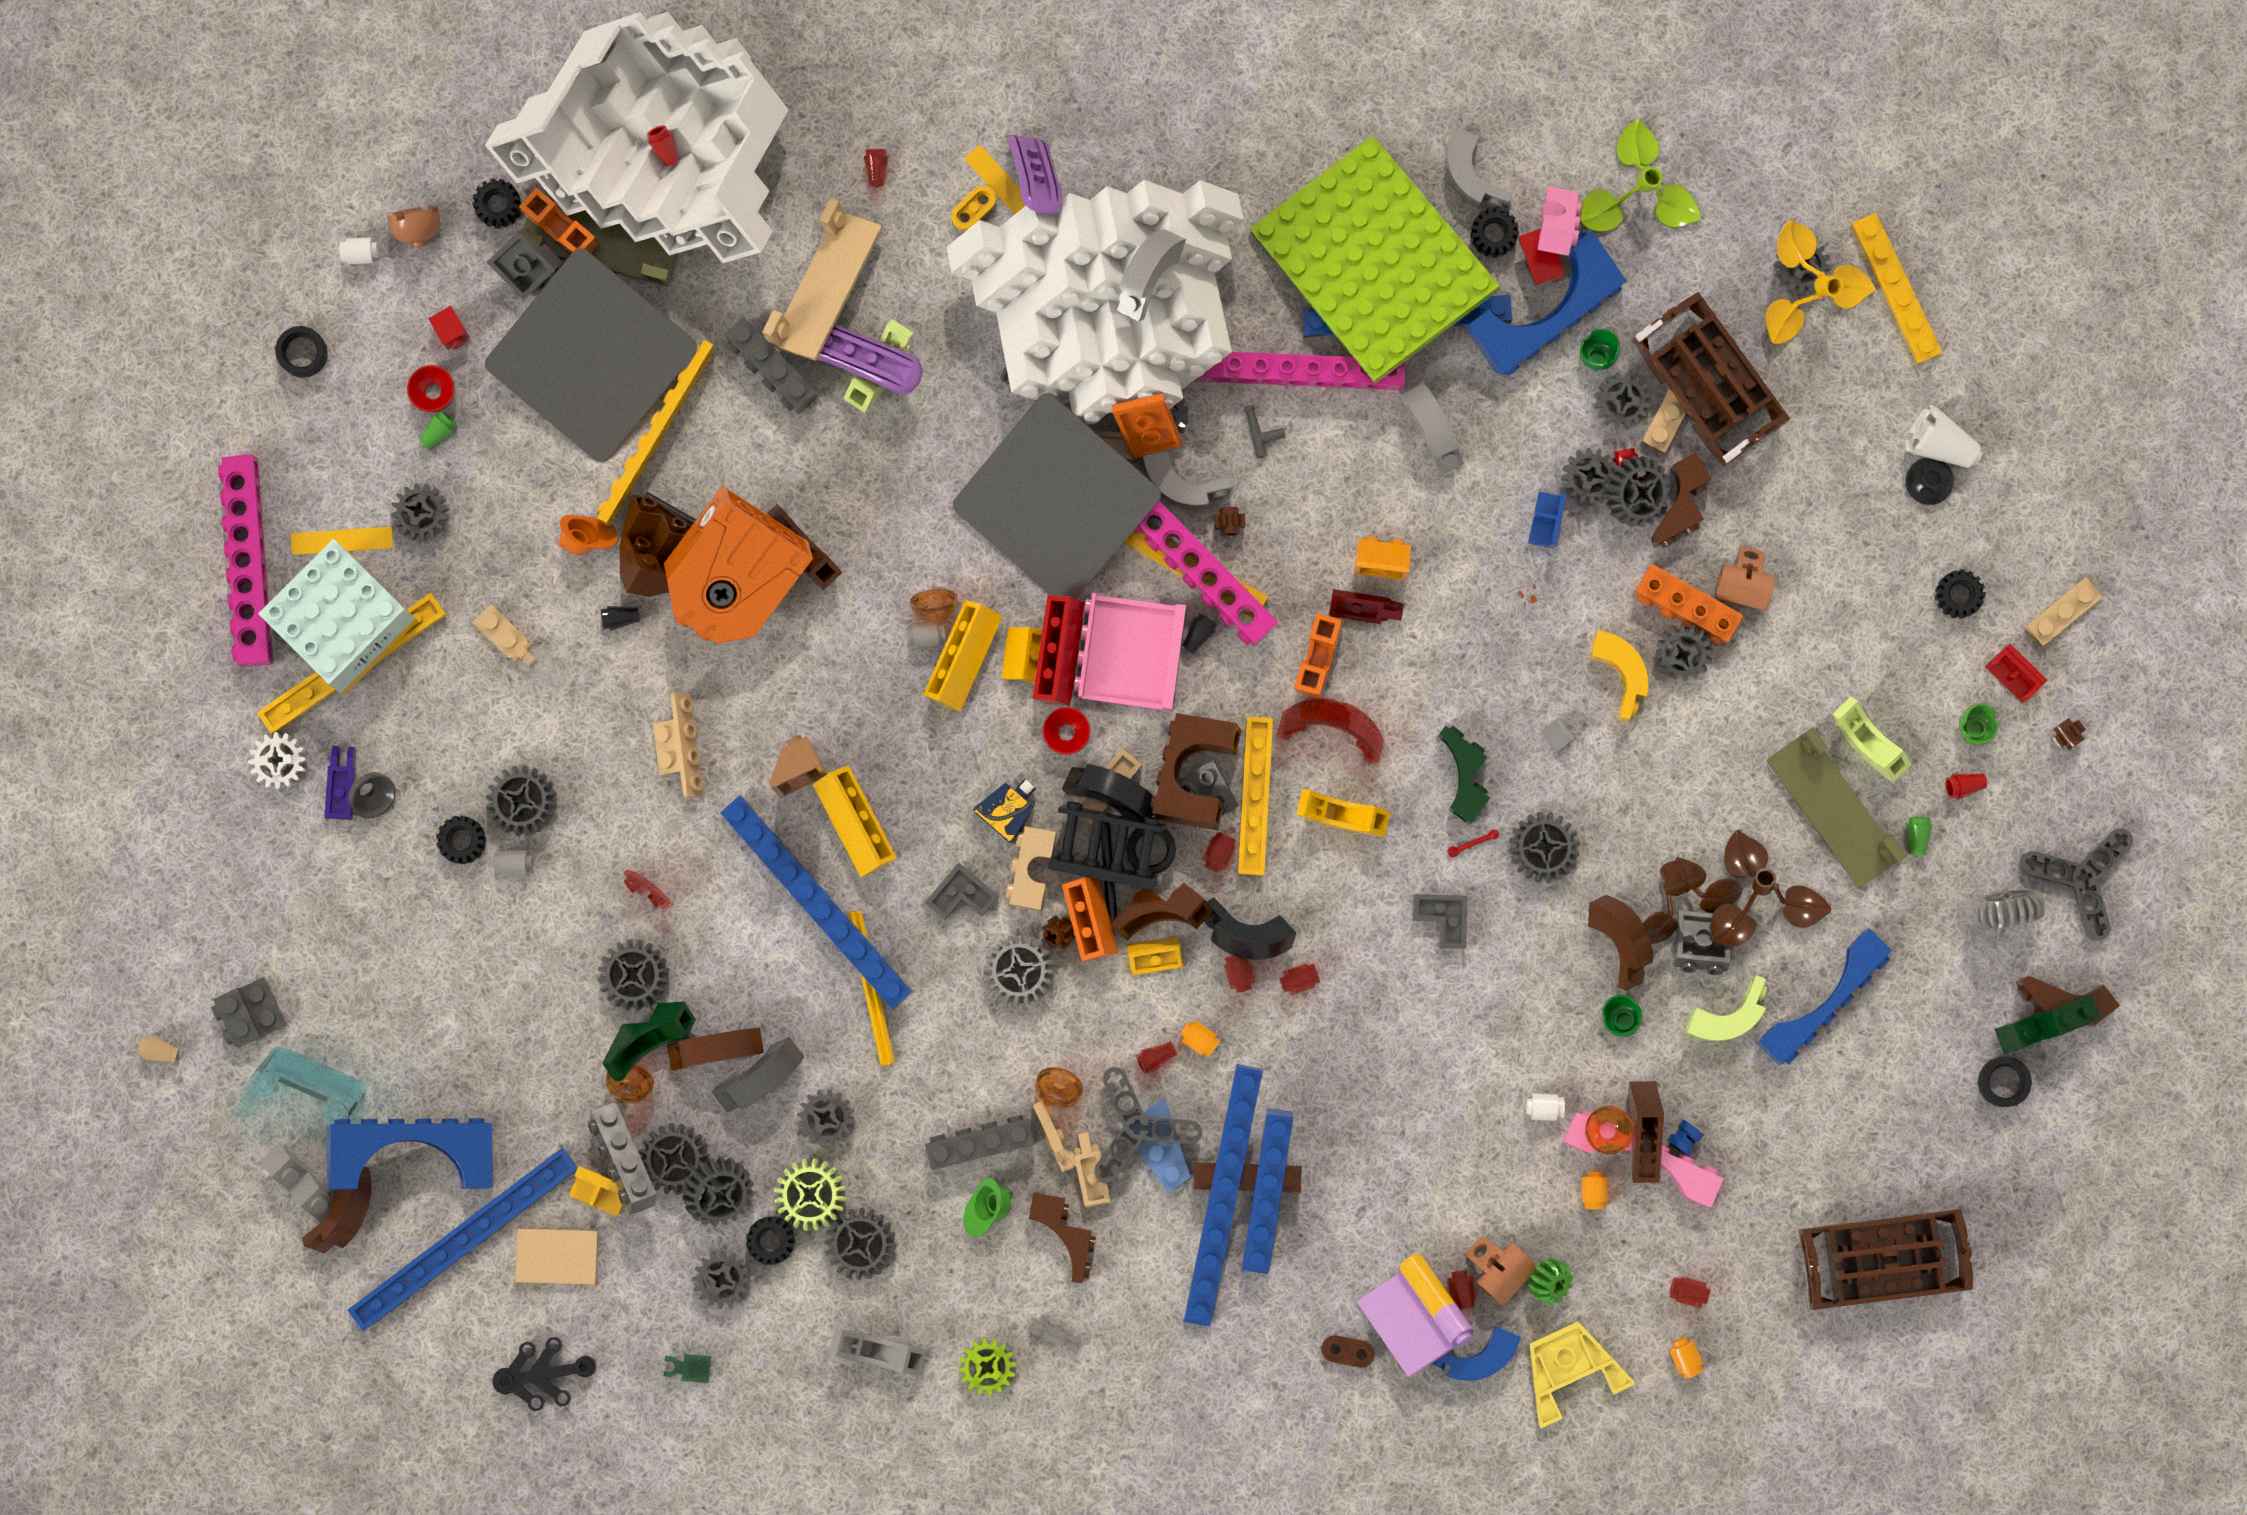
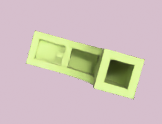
(863, 392)
(1869, 741)
(1719, 1028)

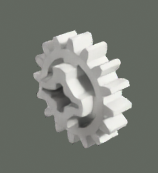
(276, 750)

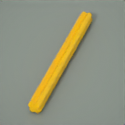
(875, 1006)

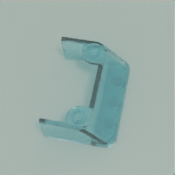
(339, 1090)

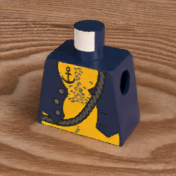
(1007, 809)

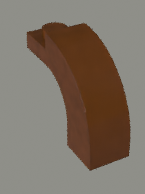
(821, 568)
(1627, 933)
(715, 1048)
(343, 1218)

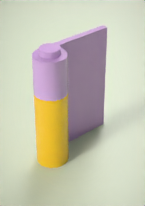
(1416, 1316)

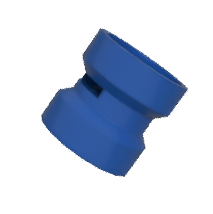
(1685, 1137)

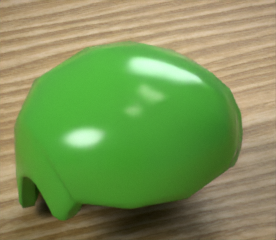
(1978, 724)

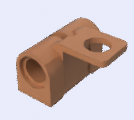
(1746, 581)
(1503, 1270)

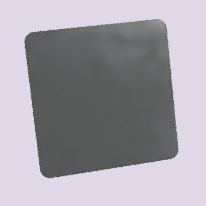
(591, 355)
(1056, 498)

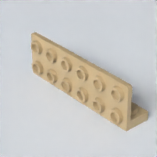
(825, 284)

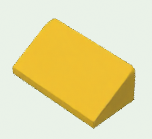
(1154, 955)

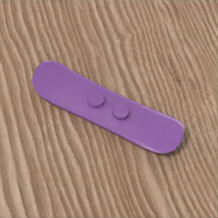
(1036, 174)
(872, 360)

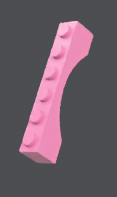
(1693, 1182)

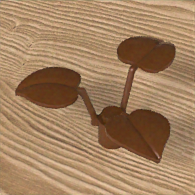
(1748, 856)
(1681, 877)

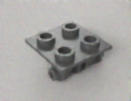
(1209, 782)

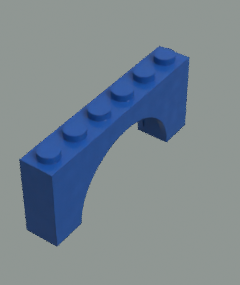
(1592, 280)
(463, 1143)

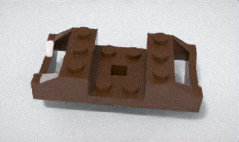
(1686, 370)
(1856, 1261)

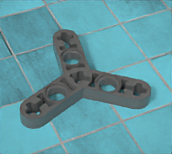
(2088, 866)
(1127, 1135)

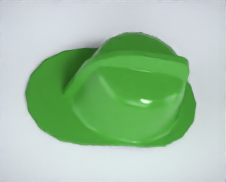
(986, 1206)

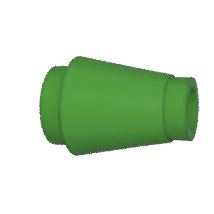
(438, 429)
(1918, 834)

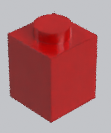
(449, 328)

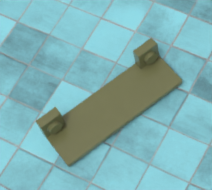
(616, 250)
(1834, 808)

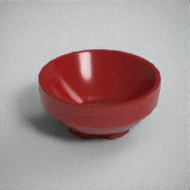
(422, 379)
(1062, 717)

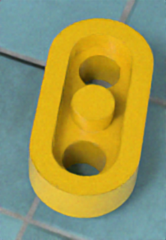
(972, 208)

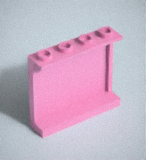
(1130, 652)

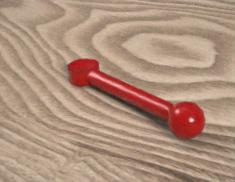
(1453, 851)

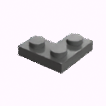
(960, 886)
(1449, 912)

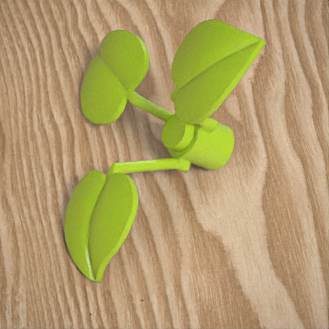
(1639, 147)

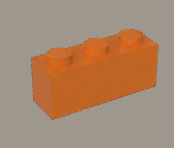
(1090, 919)

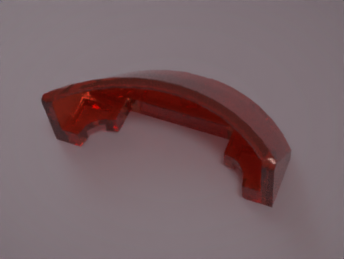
(1337, 715)

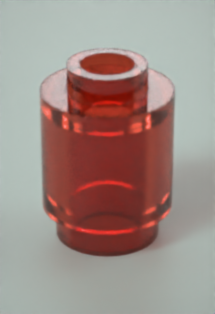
(1218, 852)
(1239, 973)
(1299, 979)
(1462, 1289)
(1689, 1291)

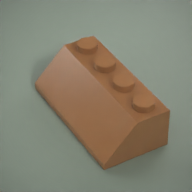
(796, 767)

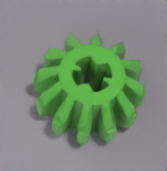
(1550, 1281)

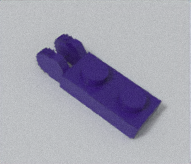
(339, 784)

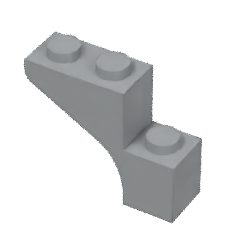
(303, 1186)

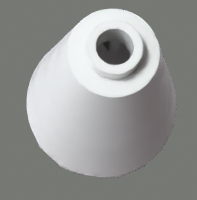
(1942, 440)

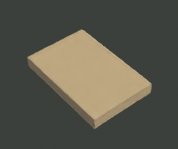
(556, 1256)

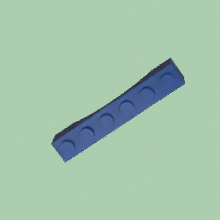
(1861, 959)
(1267, 1190)

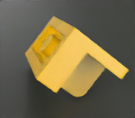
(596, 1190)

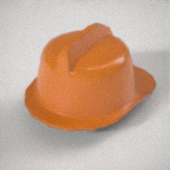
(584, 534)

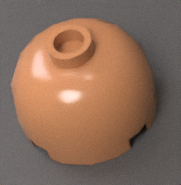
(415, 225)

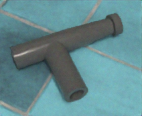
(1260, 438)

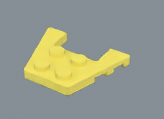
(1567, 1358)

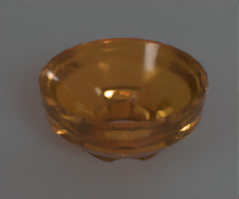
(934, 604)
(637, 1081)
(1058, 1082)
(1623, 1130)

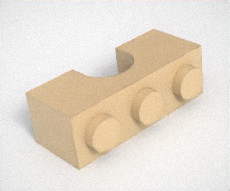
(1033, 844)

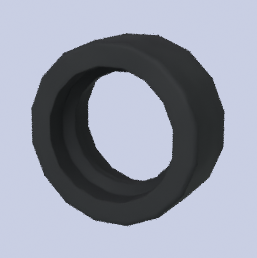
(305, 371)
(1156, 868)
(2022, 1071)

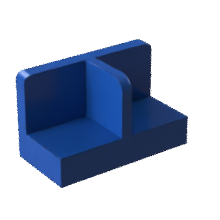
(1547, 519)

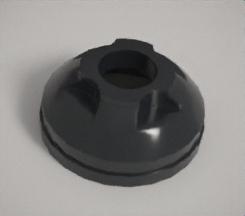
(1920, 490)

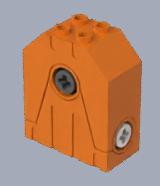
(733, 569)

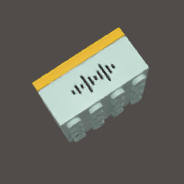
(338, 617)

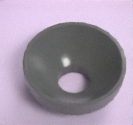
(377, 800)

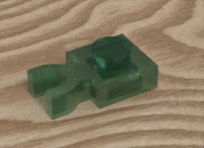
(693, 1368)

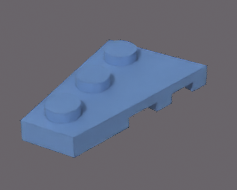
(1163, 1158)

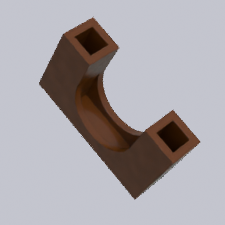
(1188, 736)

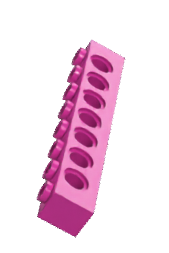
(1298, 371)
(232, 469)
(1208, 564)

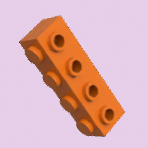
(1687, 604)

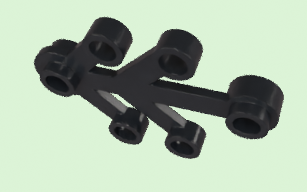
(539, 1375)

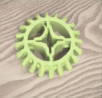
(827, 1210)

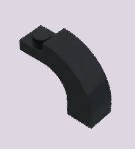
(1111, 788)
(1246, 940)

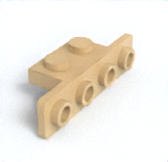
(678, 746)

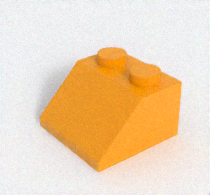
(1382, 558)

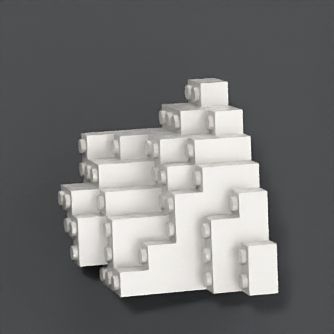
(592, 128)
(1060, 294)

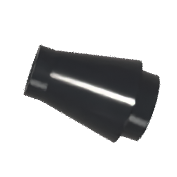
(617, 617)
(1199, 632)

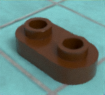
(1347, 1351)

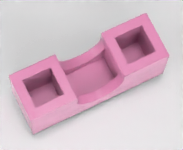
(1559, 221)

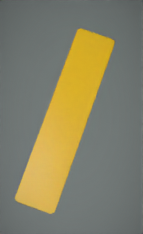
(996, 178)
(350, 539)

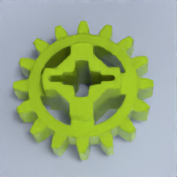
(977, 1358)

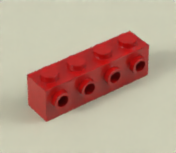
(1058, 650)

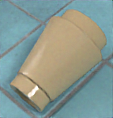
(155, 1049)

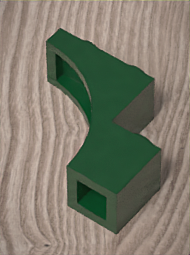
(1469, 758)
(2047, 1024)
(633, 1041)

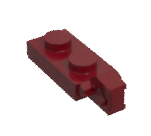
(1364, 607)

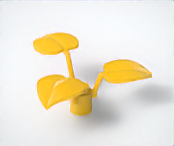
(1845, 286)

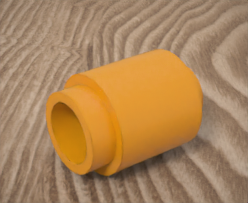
(1199, 1038)
(1595, 1190)
(1686, 1357)

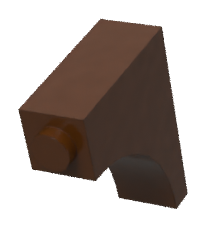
(1648, 1120)

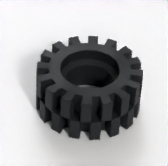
(486, 192)
(1501, 218)
(1973, 585)
(477, 840)
(754, 1245)

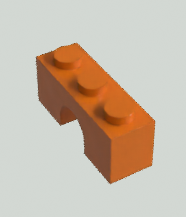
(556, 224)
(1319, 657)

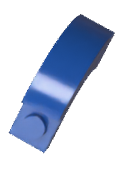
(1490, 1360)

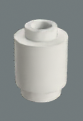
(359, 250)
(1545, 1107)

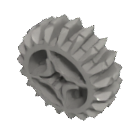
(2008, 908)
(1024, 992)

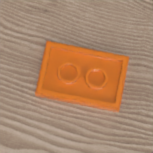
(1147, 425)

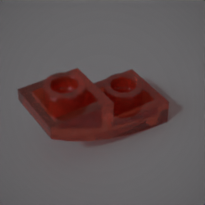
(640, 884)

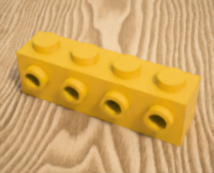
(962, 655)
(854, 821)

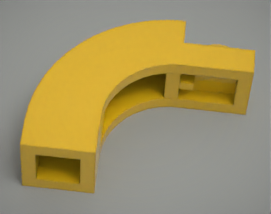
(1628, 662)
(1343, 814)

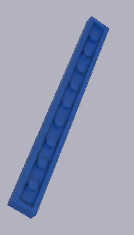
(816, 902)
(1223, 1194)
(463, 1239)

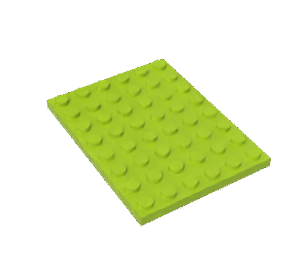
(1374, 259)

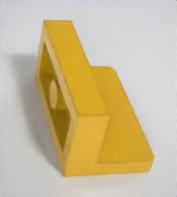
(1021, 654)

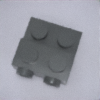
(525, 264)
(1696, 945)
(248, 1013)

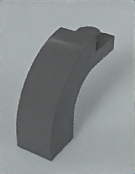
(761, 1078)

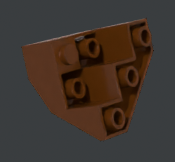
(646, 543)

